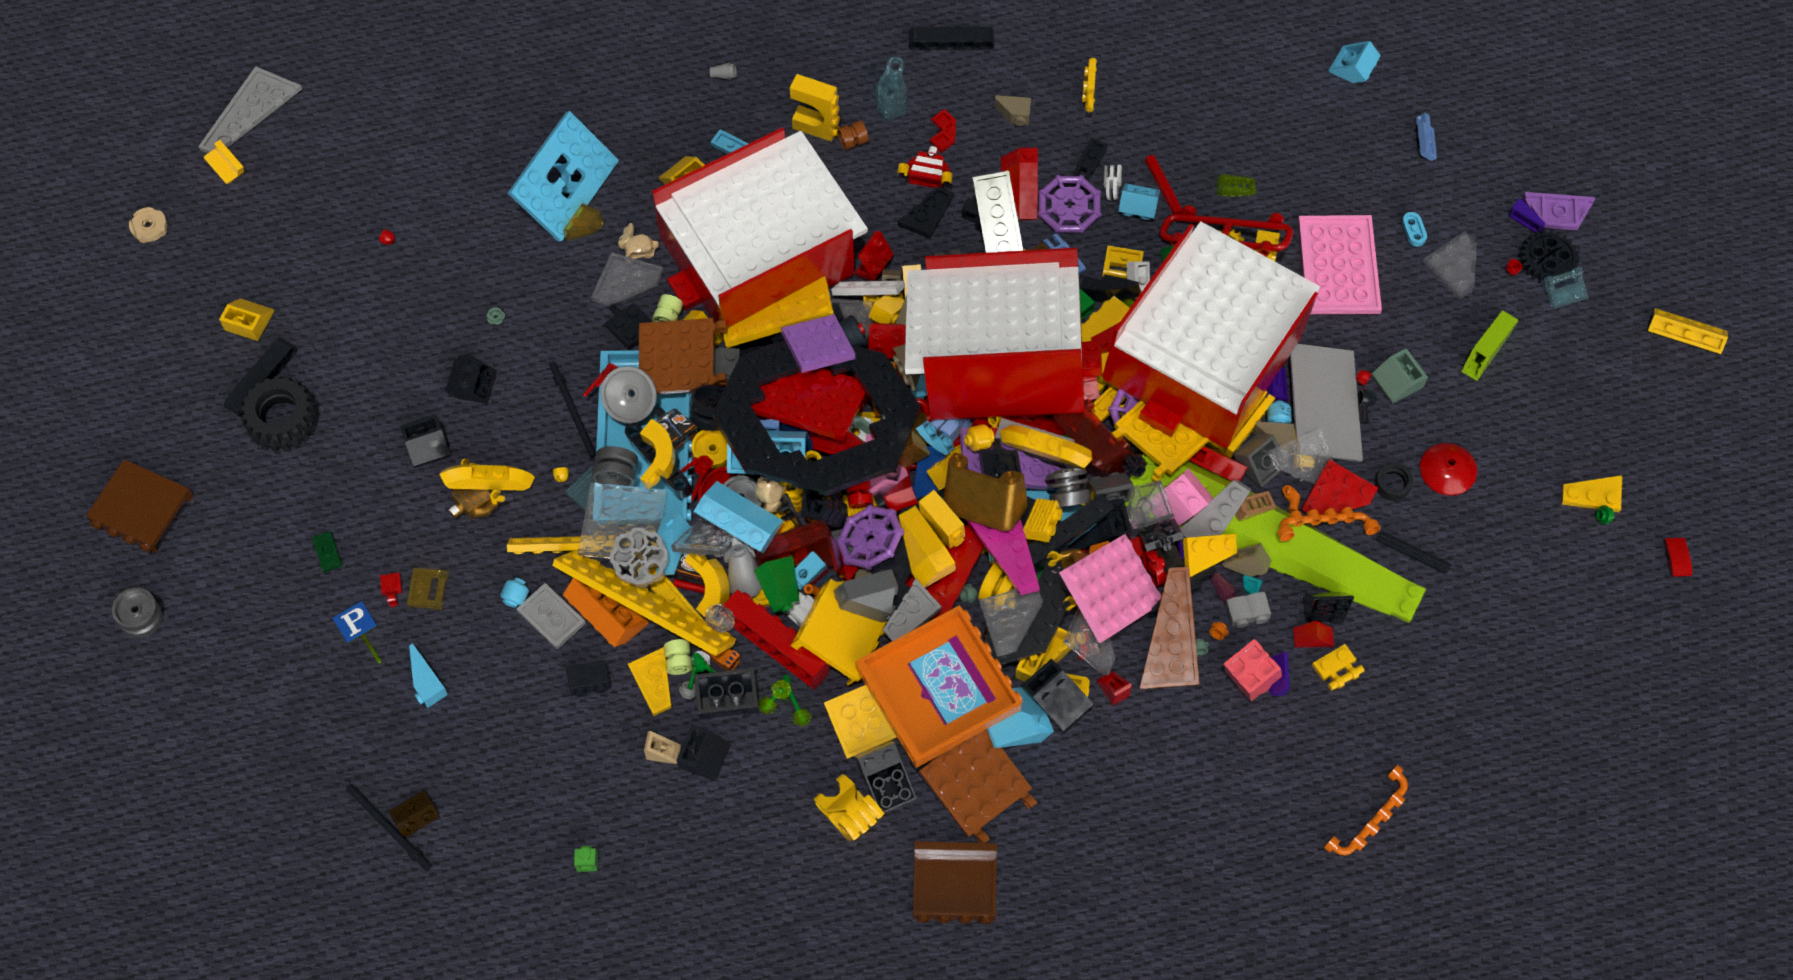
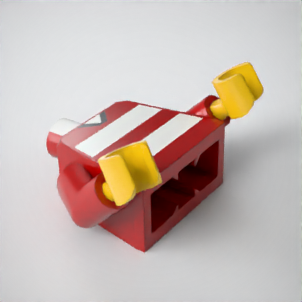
(927, 169)

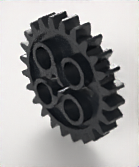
(1538, 245)

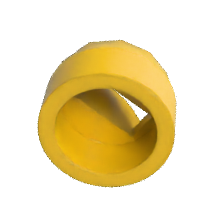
(560, 474)

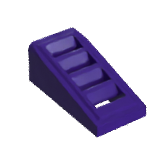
(1526, 216)

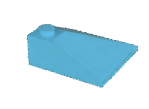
(1024, 727)

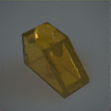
(583, 223)

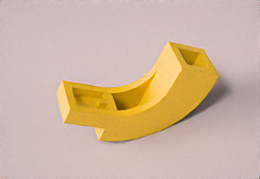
(664, 461)
(715, 579)

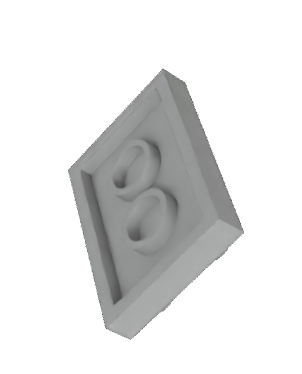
(551, 616)

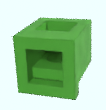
(586, 859)

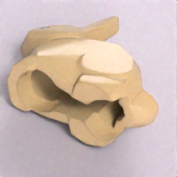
(638, 245)
(769, 493)

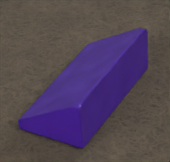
(1278, 386)
(1282, 685)

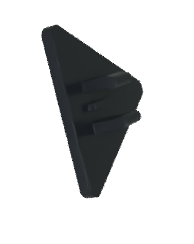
(789, 510)

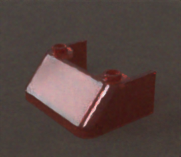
(1091, 432)
(801, 542)

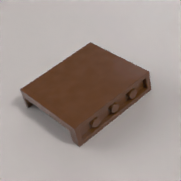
(138, 505)
(955, 882)

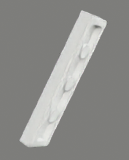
(868, 288)

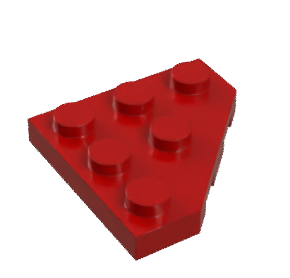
(1337, 490)

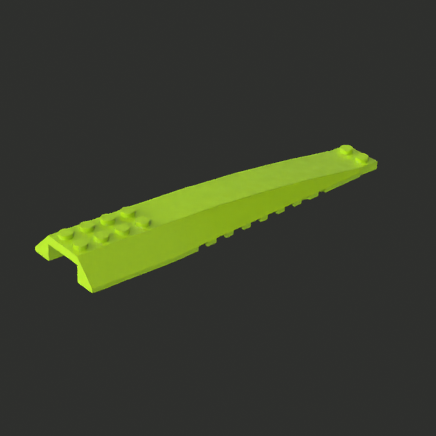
(1310, 553)

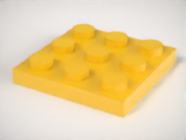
(858, 721)

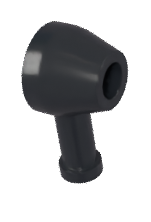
(1365, 399)

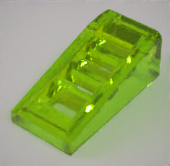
(1225, 189)

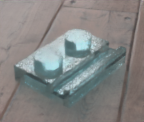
(580, 489)

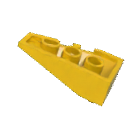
(925, 551)

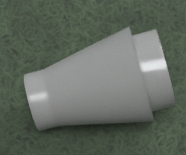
(724, 71)

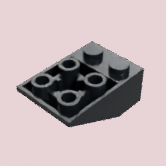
(1108, 528)
(1327, 606)
(1057, 695)
(885, 776)

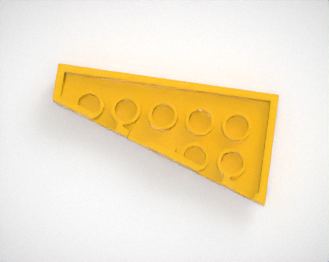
(801, 306)

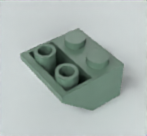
(1400, 376)

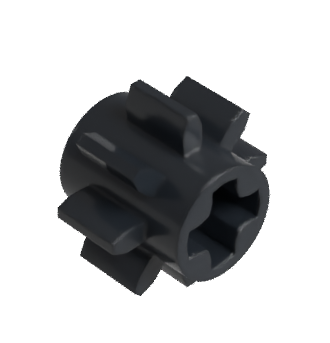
(1134, 465)

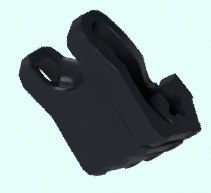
(830, 511)

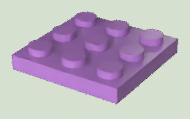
(818, 343)

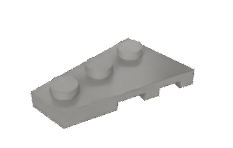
(912, 613)

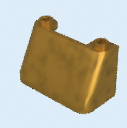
(984, 498)

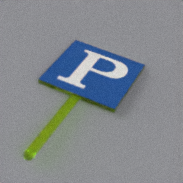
(355, 623)

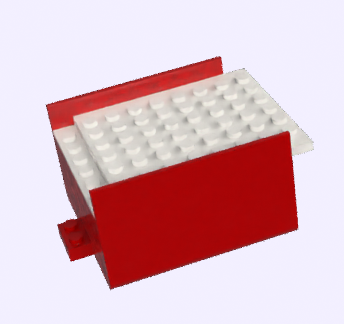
(756, 227)
(999, 334)
(1208, 335)

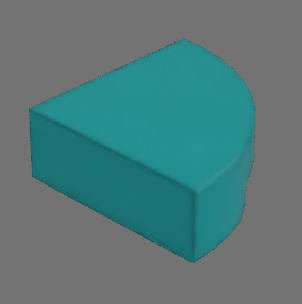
(1251, 584)

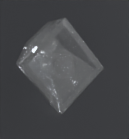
(1148, 505)

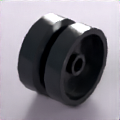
(703, 405)

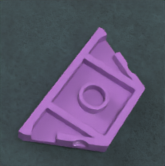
(1559, 210)

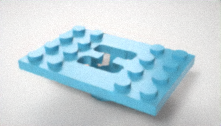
(582, 152)

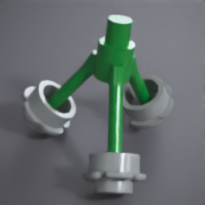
(701, 663)

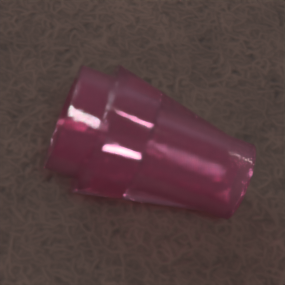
(1224, 588)

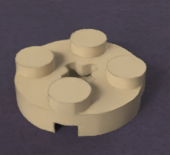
(151, 233)

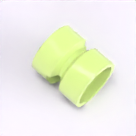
(668, 309)
(678, 657)

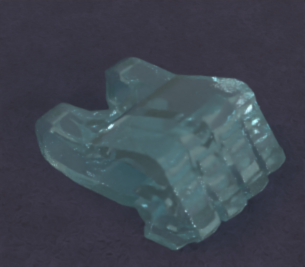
(896, 104)

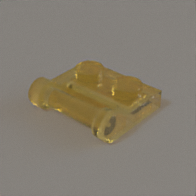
(421, 587)

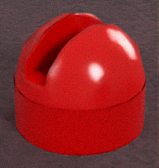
(387, 237)
(1513, 267)
(1363, 377)

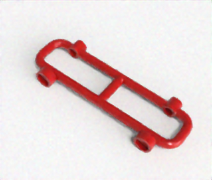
(1274, 222)

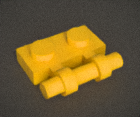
(1333, 663)

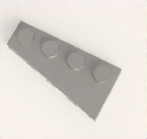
(1218, 513)

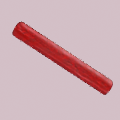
(1163, 184)

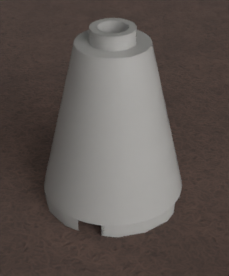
(741, 571)

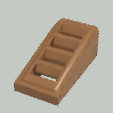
(1244, 511)

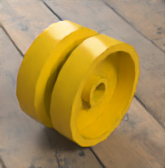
(712, 445)
(995, 583)

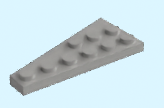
(253, 102)

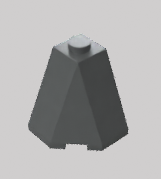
(869, 595)

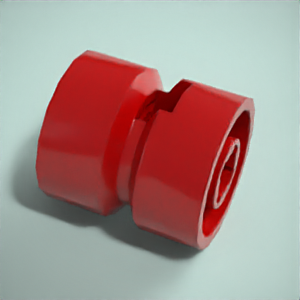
(860, 495)

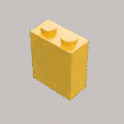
(942, 519)

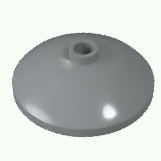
(617, 397)

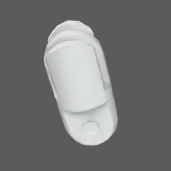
(1112, 182)

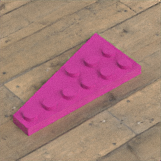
(1011, 554)

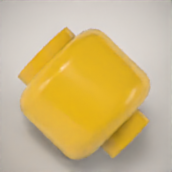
(979, 437)

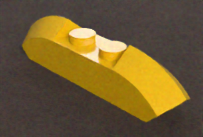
(1046, 445)
(486, 477)

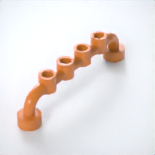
(1286, 532)
(1372, 827)

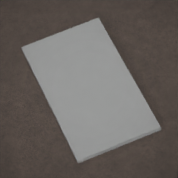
(1327, 398)

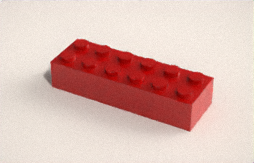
(775, 639)

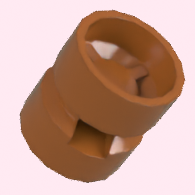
(851, 135)

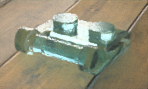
(1569, 293)

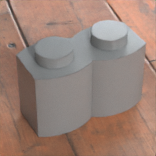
(1248, 609)

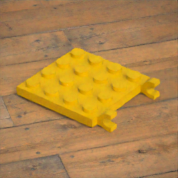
(1164, 450)

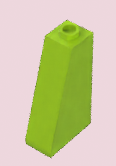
(1489, 345)

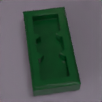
(327, 551)

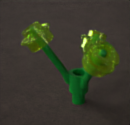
(783, 690)

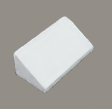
(1139, 272)

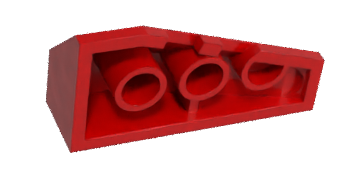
(1024, 180)

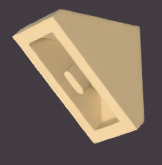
(661, 749)

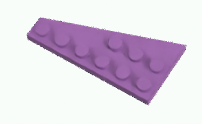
(1032, 468)

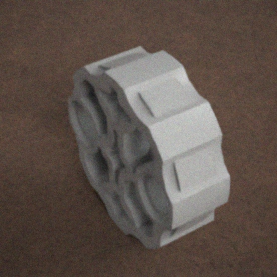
(636, 548)

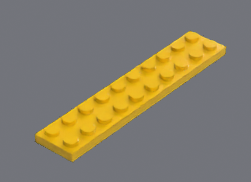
(644, 602)

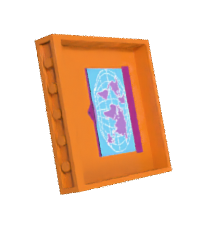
(938, 685)

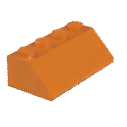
(607, 616)

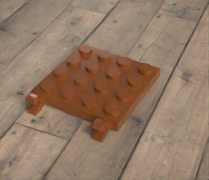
(680, 354)
(976, 783)

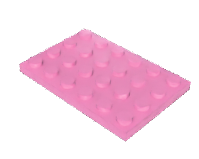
(1342, 261)
(1111, 587)

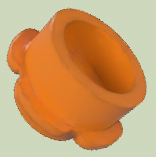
(1218, 630)

